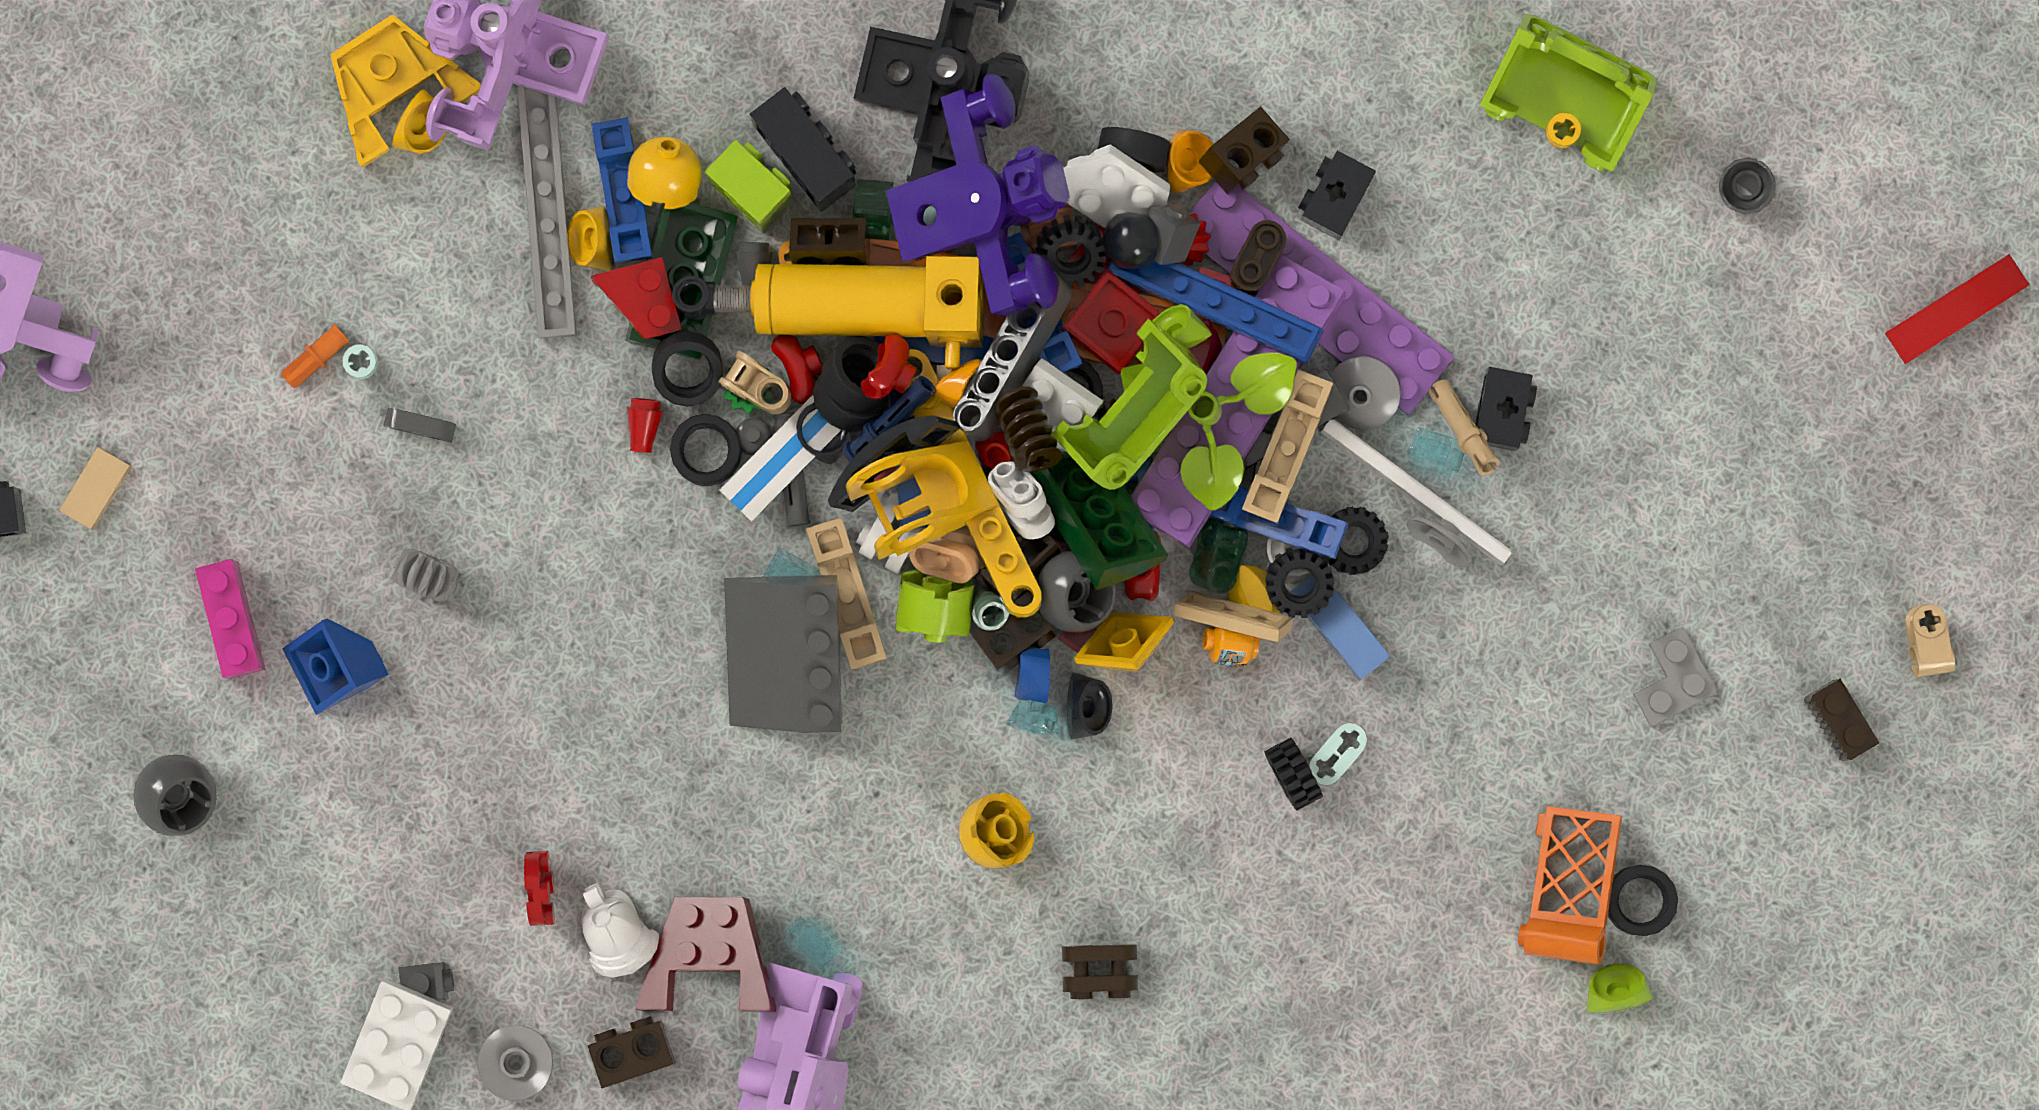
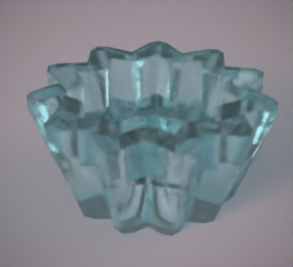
(1035, 718)

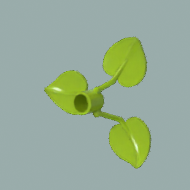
(1217, 472)

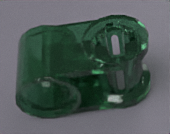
(1218, 555)

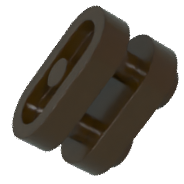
(1258, 257)
(1083, 985)

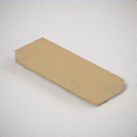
(1233, 616)

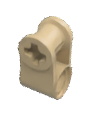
(751, 380)
(1930, 644)

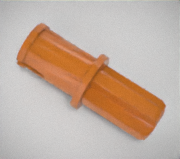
(314, 356)

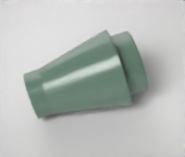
(988, 609)

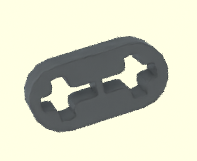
(419, 424)

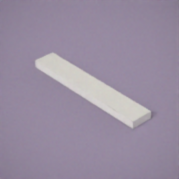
(1415, 491)

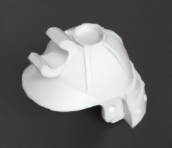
(615, 932)

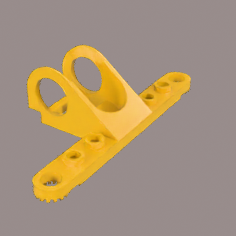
(957, 497)

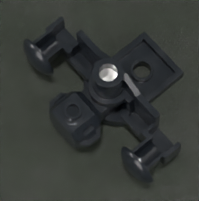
(936, 71)

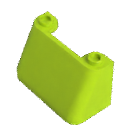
(1558, 73)
(1141, 416)

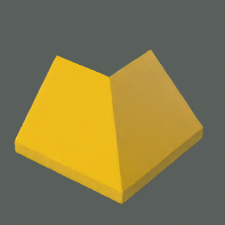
(1124, 641)

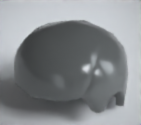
(1752, 176)

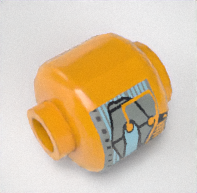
(1229, 647)

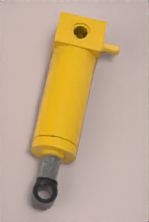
(855, 301)

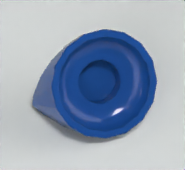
(1033, 676)

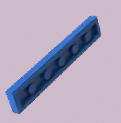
(1226, 307)

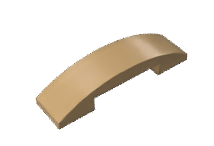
(1288, 447)
(856, 618)

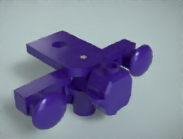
(981, 204)

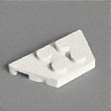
(1112, 185)

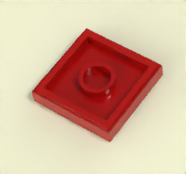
(1109, 321)

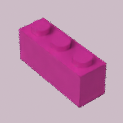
(230, 619)

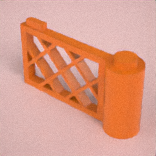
(1562, 934)

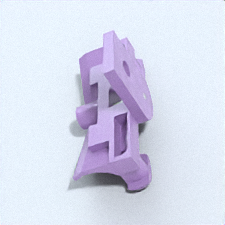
(797, 1043)

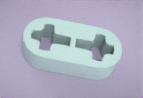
(1345, 760)

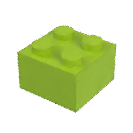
(749, 185)

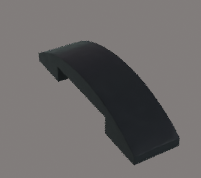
(920, 431)

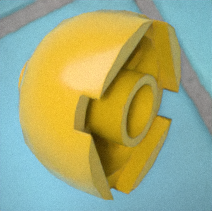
(664, 172)
(996, 831)

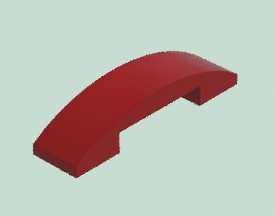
(1957, 309)

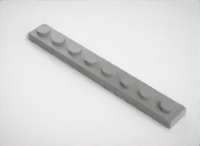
(547, 214)

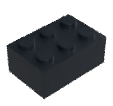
(804, 148)

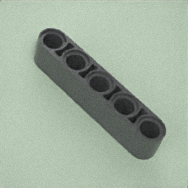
(1009, 373)

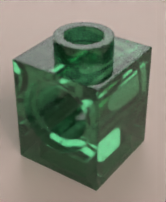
(873, 204)

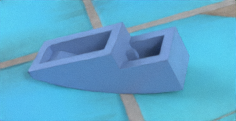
(1345, 633)

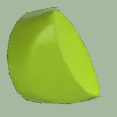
(1183, 325)
(1617, 989)

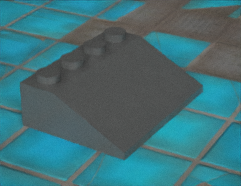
(783, 653)

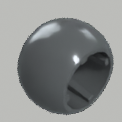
(1070, 597)
(175, 795)

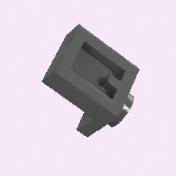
(428, 979)

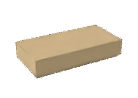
(95, 488)

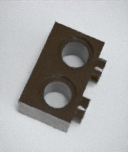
(1242, 148)
(829, 241)
(1020, 638)
(634, 1061)

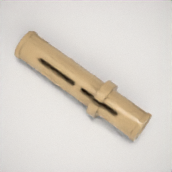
(1469, 437)

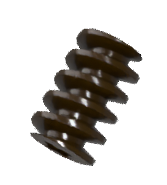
(1027, 430)

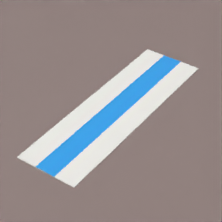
(777, 462)

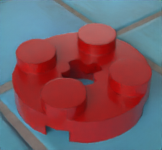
(539, 886)

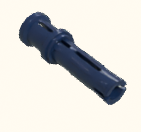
(898, 412)

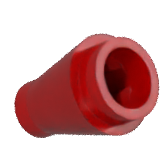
(643, 422)

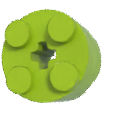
(934, 606)

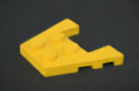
(382, 69)

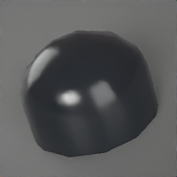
(1130, 240)

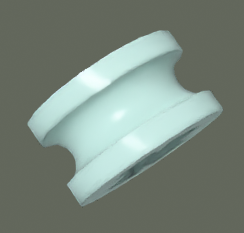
(357, 350)

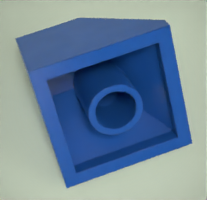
(333, 664)

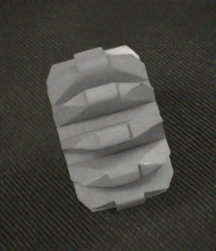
(425, 575)

